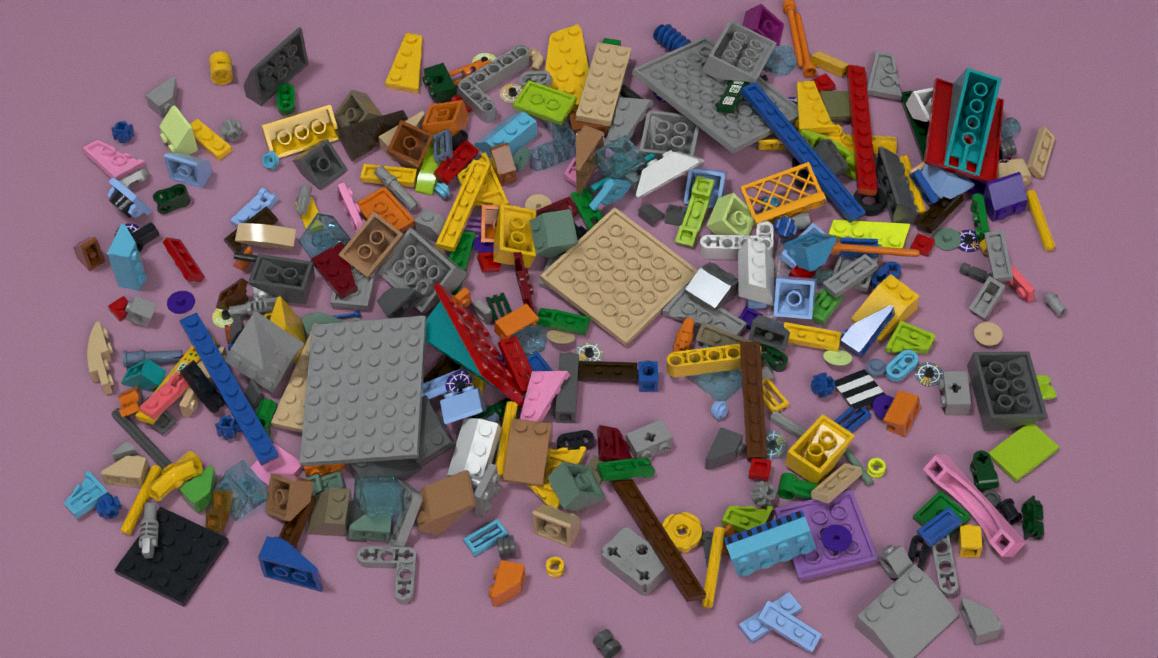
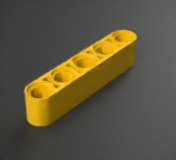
(703, 359)

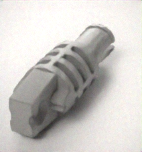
(261, 306)
(149, 530)

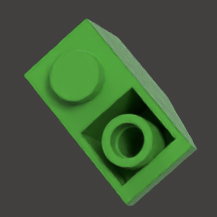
(199, 490)

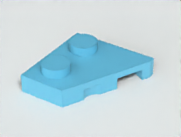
(611, 191)
(85, 496)

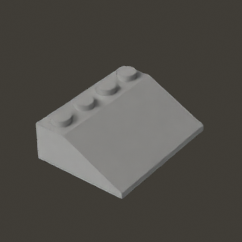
(738, 54)
(419, 266)
(907, 615)

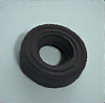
(877, 208)

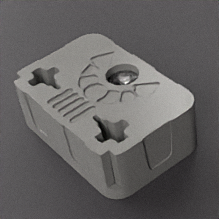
(624, 560)

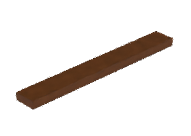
(659, 540)

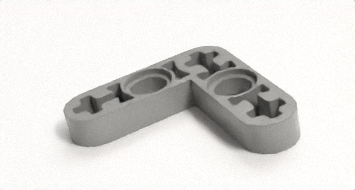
(405, 520)
(401, 566)

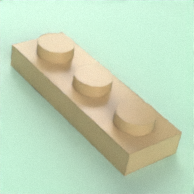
(1041, 152)
(836, 483)

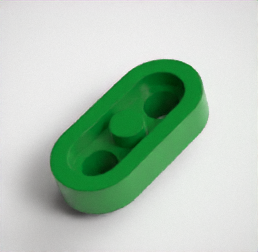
(286, 99)

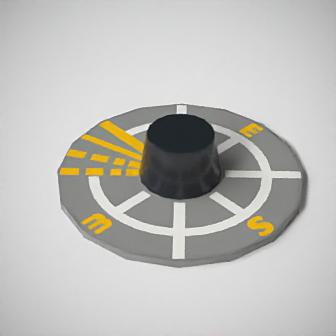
(589, 352)

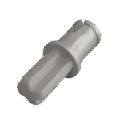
(303, 199)

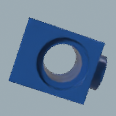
(648, 383)

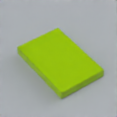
(544, 102)
(1023, 451)

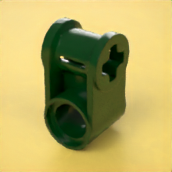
(173, 197)
(983, 471)

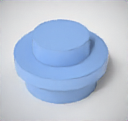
(719, 410)

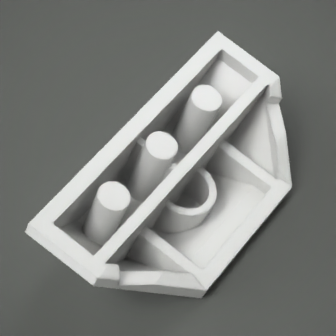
(665, 170)

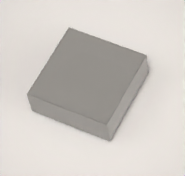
(483, 311)

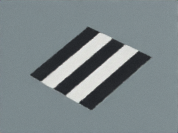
(859, 389)

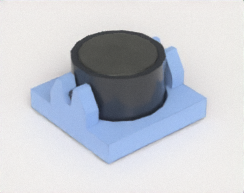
(126, 200)

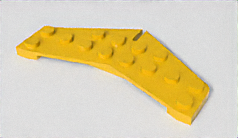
(568, 62)

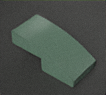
(332, 480)

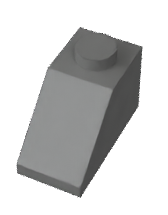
(163, 97)
(430, 224)
(980, 621)

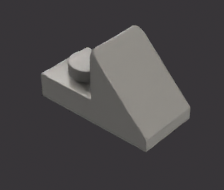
(988, 296)

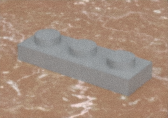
(998, 256)
(850, 276)

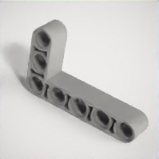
(475, 85)

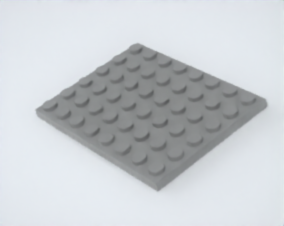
(682, 84)
(364, 391)

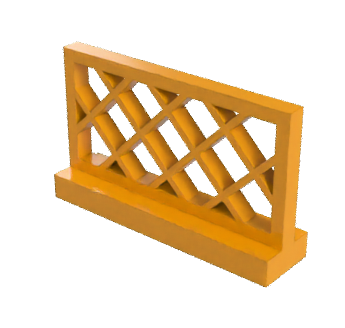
(791, 207)

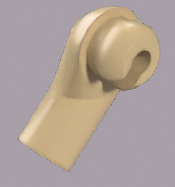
(536, 58)

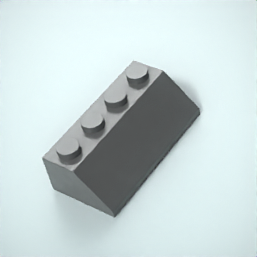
(896, 187)

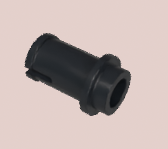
(459, 138)

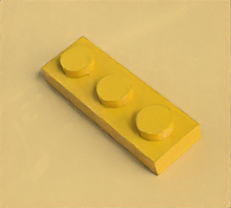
(210, 140)
(404, 176)
(813, 337)

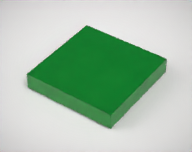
(937, 505)

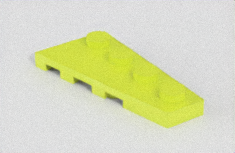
(888, 234)

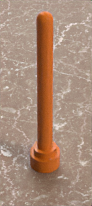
(789, 8)
(808, 69)
(873, 250)

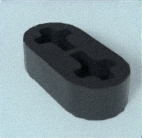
(575, 440)
(913, 552)

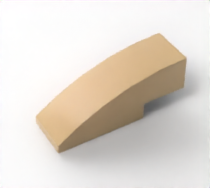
(265, 236)

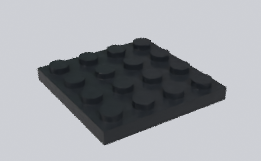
(179, 560)

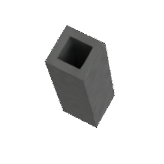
(567, 399)

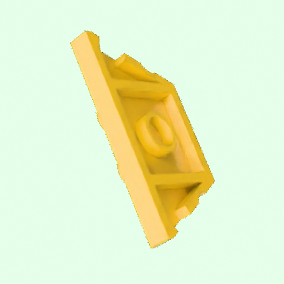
(491, 191)
(556, 457)

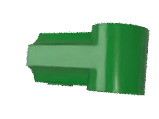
(266, 413)
(793, 487)

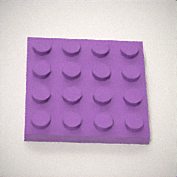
(820, 515)

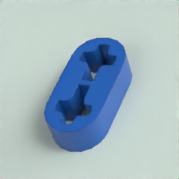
(883, 273)

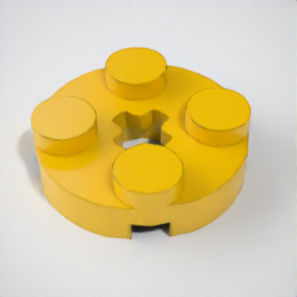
(688, 521)

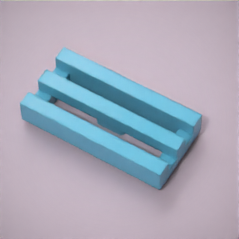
(487, 540)

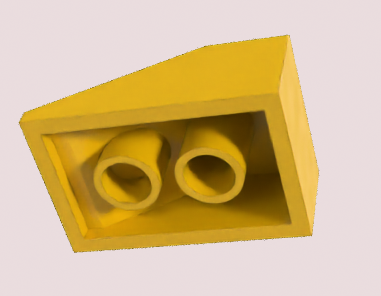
(514, 235)
(887, 293)
(288, 320)
(818, 449)

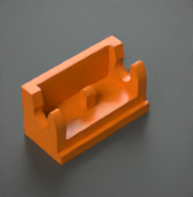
(515, 322)
(902, 413)

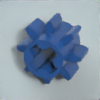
(122, 132)
(785, 227)
(822, 385)
(227, 427)
(108, 506)

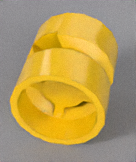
(220, 68)

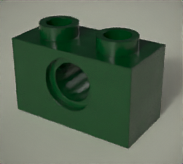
(439, 83)

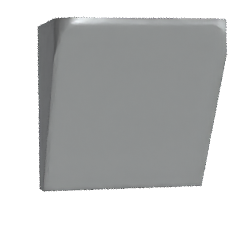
(767, 371)
(123, 450)

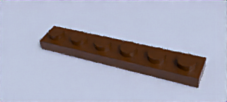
(753, 400)

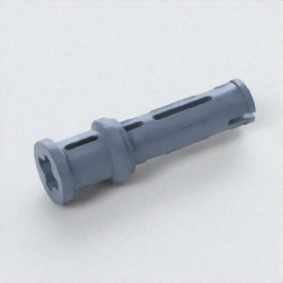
(133, 358)

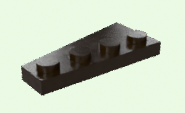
(364, 135)

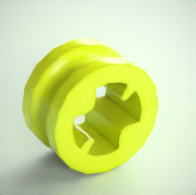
(876, 462)

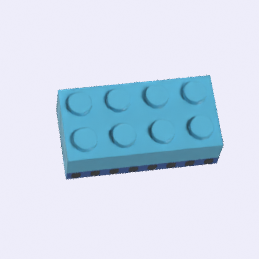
(770, 543)

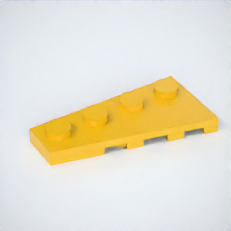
(811, 109)

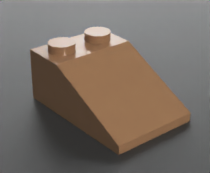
(587, 142)
(371, 245)
(528, 452)
(445, 503)

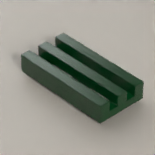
(496, 299)

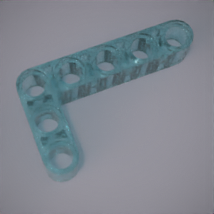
(555, 151)

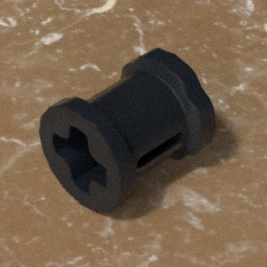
(1009, 511)

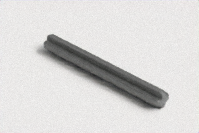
(143, 441)

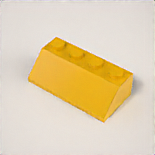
(300, 130)

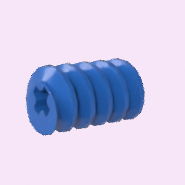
(669, 37)

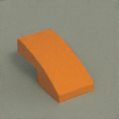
(130, 401)

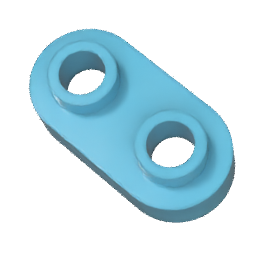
(899, 365)

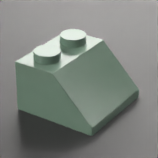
(553, 233)
(575, 486)

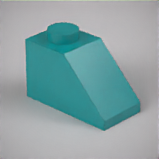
(145, 374)

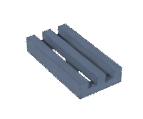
(446, 146)

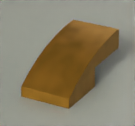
(221, 506)

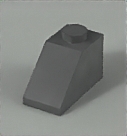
(398, 301)
(769, 332)
(724, 449)

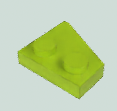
(910, 338)
(745, 517)

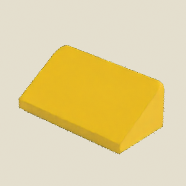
(829, 63)
(887, 142)
(770, 143)

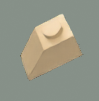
(127, 472)

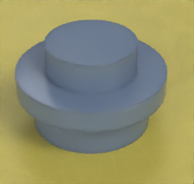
(876, 367)

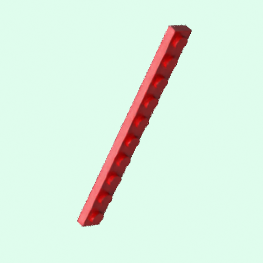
(861, 130)

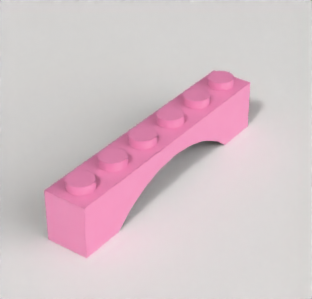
(995, 526)

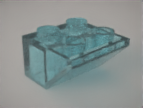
(246, 487)
(378, 495)

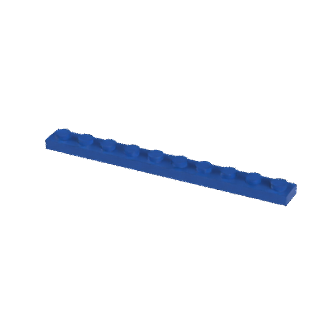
(803, 152)
(229, 389)

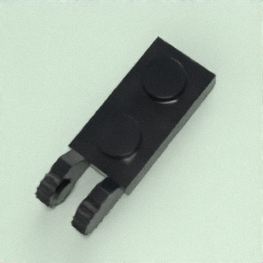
(202, 387)

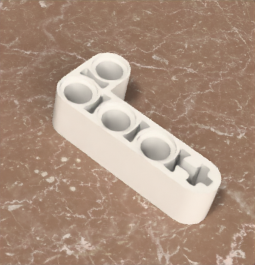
(727, 246)

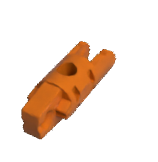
(465, 70)
(684, 336)

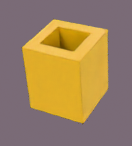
(969, 541)

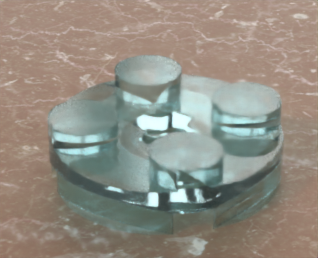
(788, 62)
(538, 340)

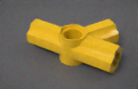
(175, 475)

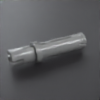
(392, 183)

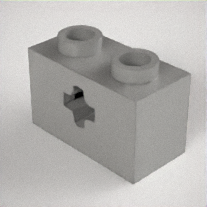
(955, 393)
(649, 440)

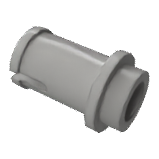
(1055, 304)

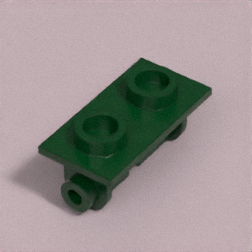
(1032, 511)

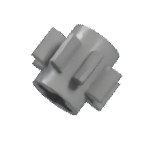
(231, 129)
(763, 493)

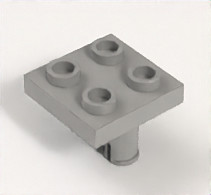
(485, 489)

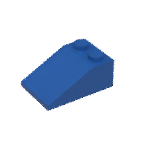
(286, 564)

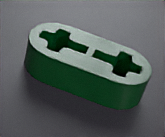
(772, 356)

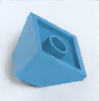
(810, 250)

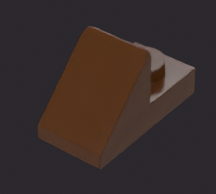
(233, 295)

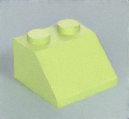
(177, 133)
(730, 217)

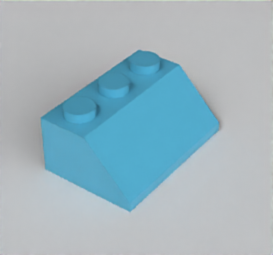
(515, 130)
(126, 261)

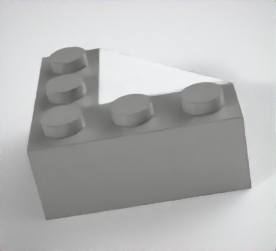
(668, 132)
(264, 352)

